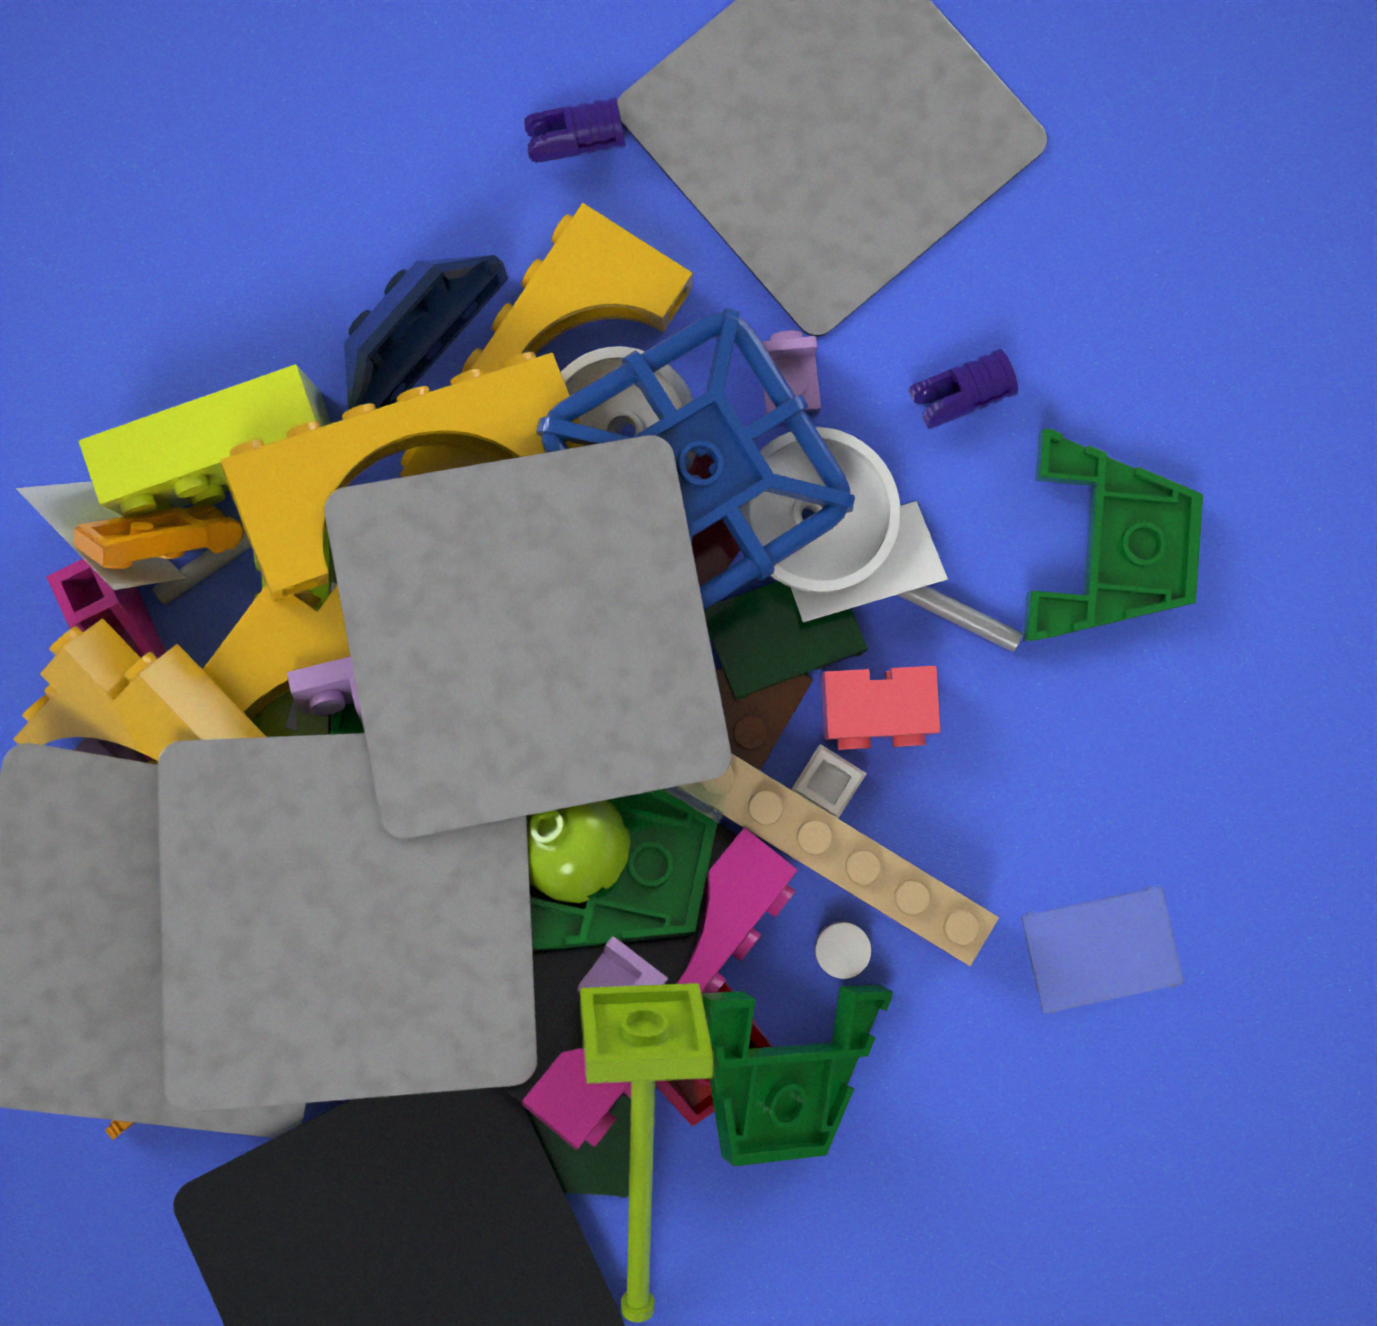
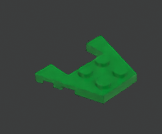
(1138, 542)
(656, 890)
(784, 1098)

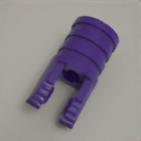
(574, 130)
(972, 387)

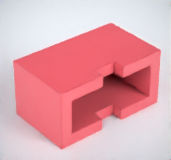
(897, 707)

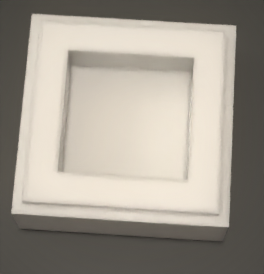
(828, 781)

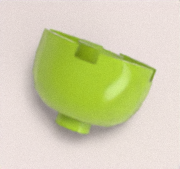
(576, 850)

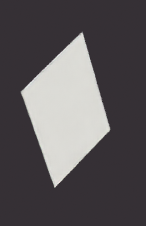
(77, 503)
(908, 567)

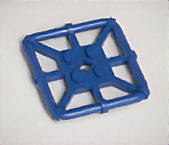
(714, 430)

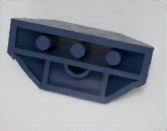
(415, 324)

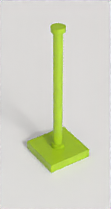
(642, 1038)

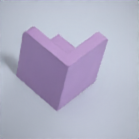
(621, 968)

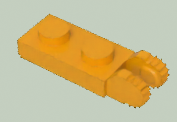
(158, 534)

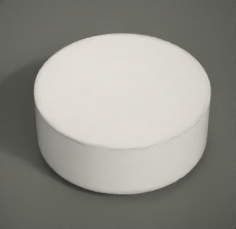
(842, 949)

